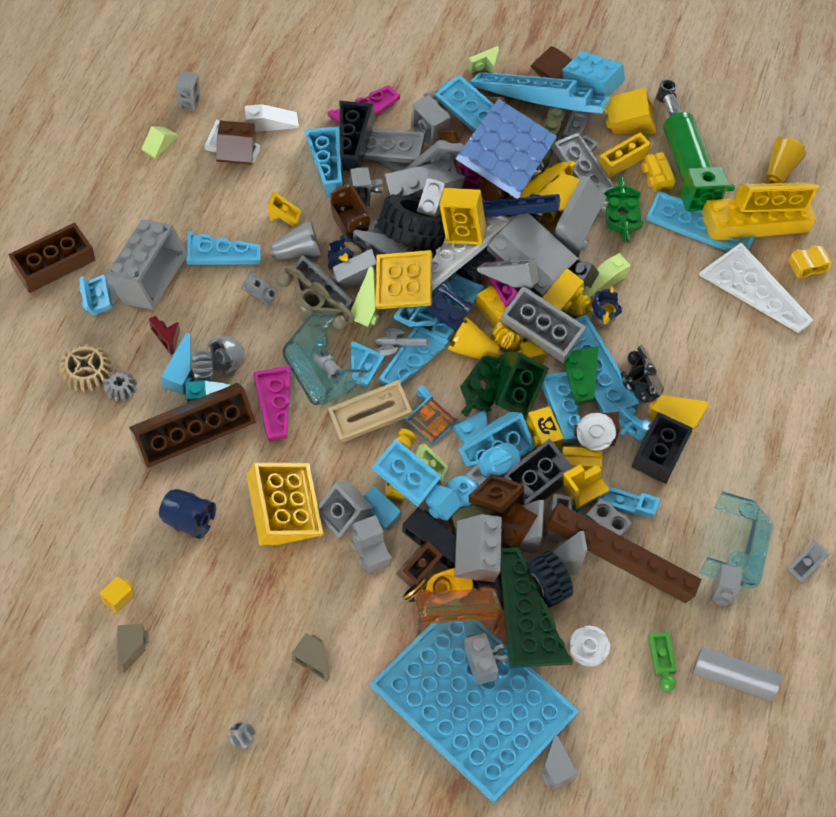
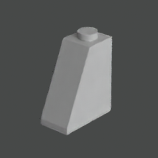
(353, 272)

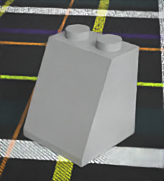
(433, 189)

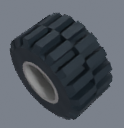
(551, 578)

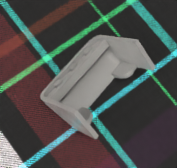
(579, 215)

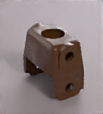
(353, 212)

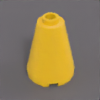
(784, 158)
(473, 342)

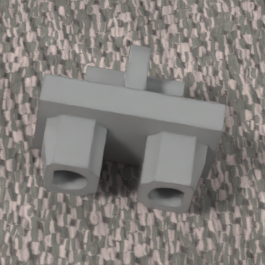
(259, 289)

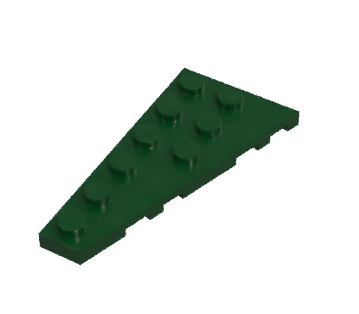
(528, 623)

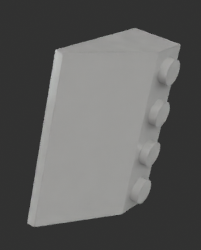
(527, 240)

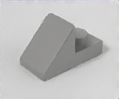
(809, 561)

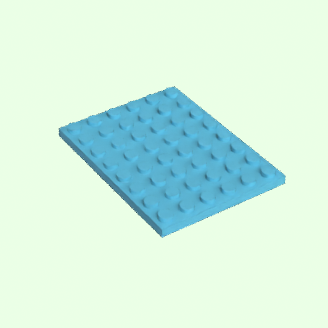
(481, 729)

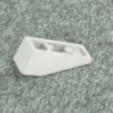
(270, 118)

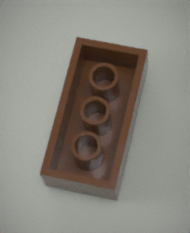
(52, 257)

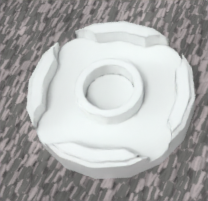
(596, 431)
(589, 646)

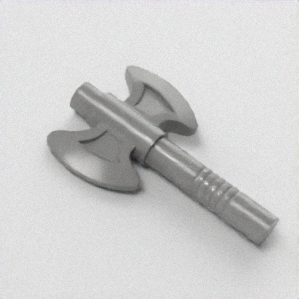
(392, 340)

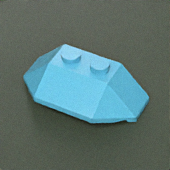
(418, 315)

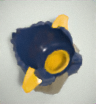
(342, 251)
(606, 306)

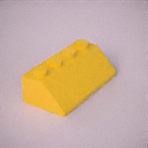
(775, 196)

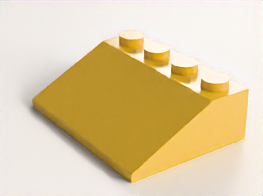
(283, 502)

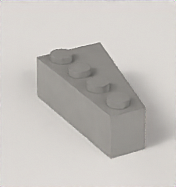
(413, 180)

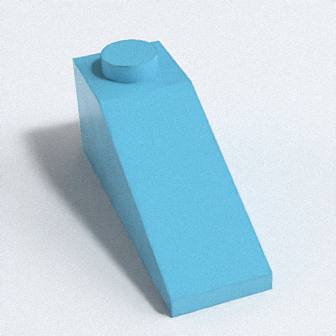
(179, 368)

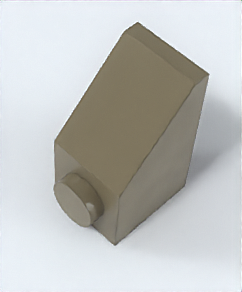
(130, 644)
(312, 656)

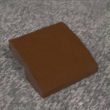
(551, 63)

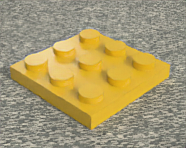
(404, 280)

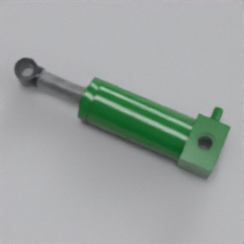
(695, 167)

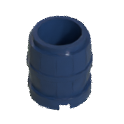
(187, 512)

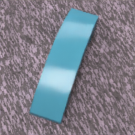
(630, 503)

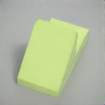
(484, 60)
(432, 460)

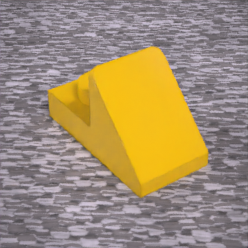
(281, 208)

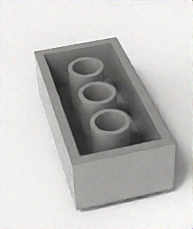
(543, 324)

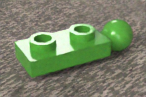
(663, 659)

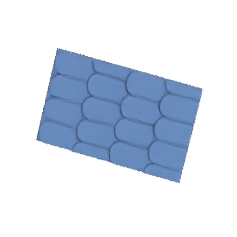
(506, 148)

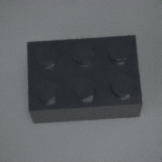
(662, 447)
(540, 472)

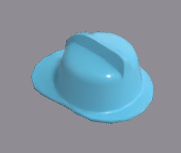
(498, 460)

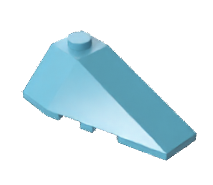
(507, 429)

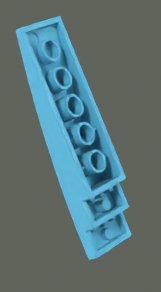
(543, 91)

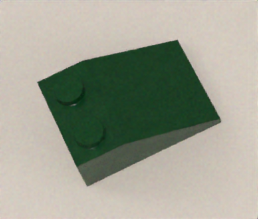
(519, 383)

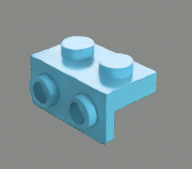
(96, 294)

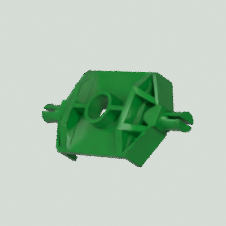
(627, 200)

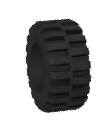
(407, 226)

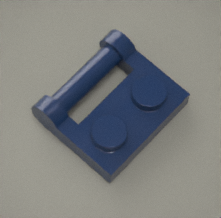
(446, 311)

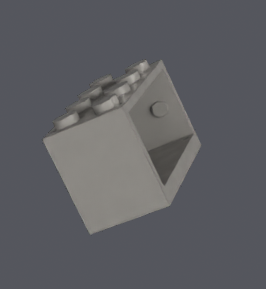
(147, 264)

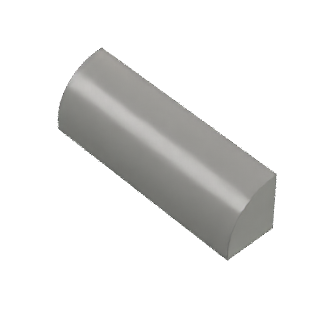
(315, 273)
(737, 674)

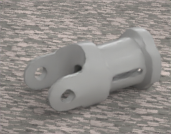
(328, 364)

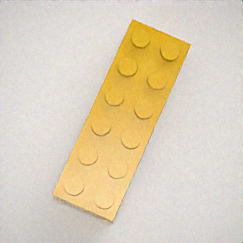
(727, 222)

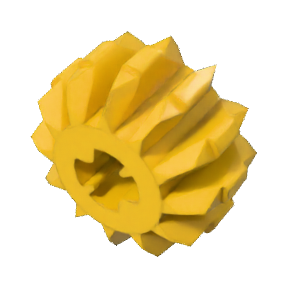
(506, 337)

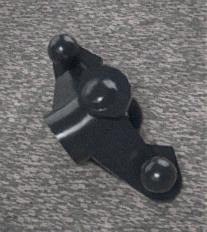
(642, 377)

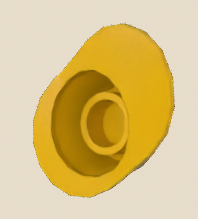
(446, 581)

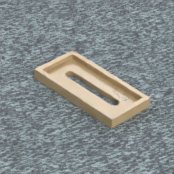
(343, 411)

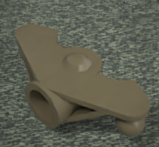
(314, 295)

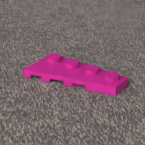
(381, 100)
(273, 396)

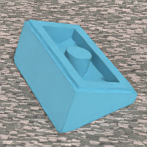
(383, 508)

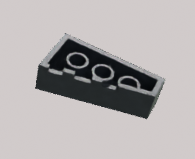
(355, 132)

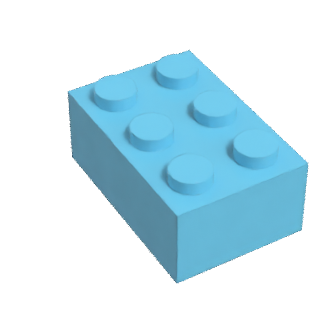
(595, 73)

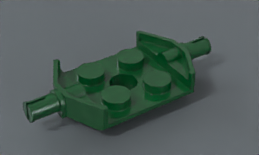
(476, 397)

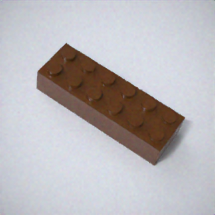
(192, 425)

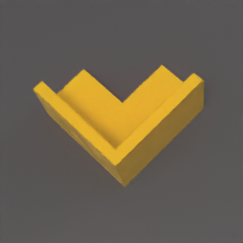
(584, 485)

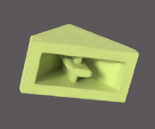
(158, 140)

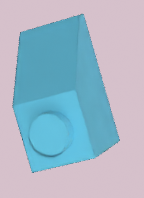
(442, 502)

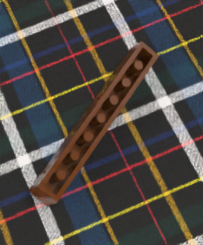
(624, 554)

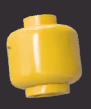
(581, 306)

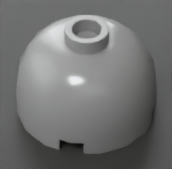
(226, 354)

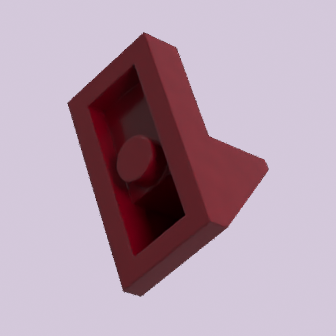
(167, 335)

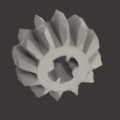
(202, 366)
(120, 386)

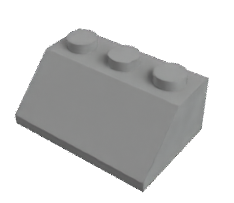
(478, 548)

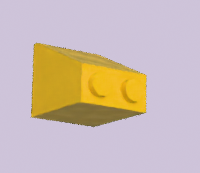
(631, 113)
(565, 187)

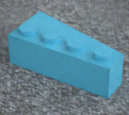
(325, 151)

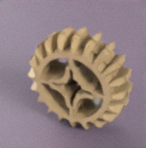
(85, 373)

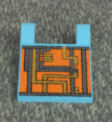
(431, 417)

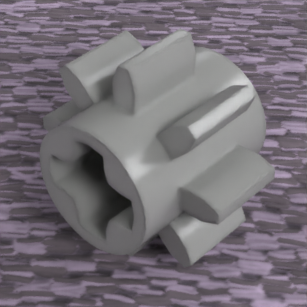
(242, 735)

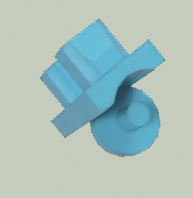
(632, 425)

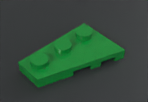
(581, 374)

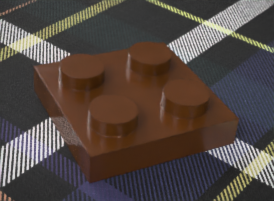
(496, 493)
(515, 524)

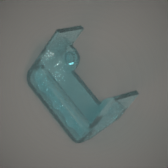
(299, 355)
(756, 551)

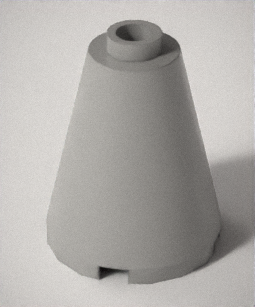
(296, 243)

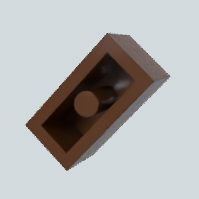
(419, 564)

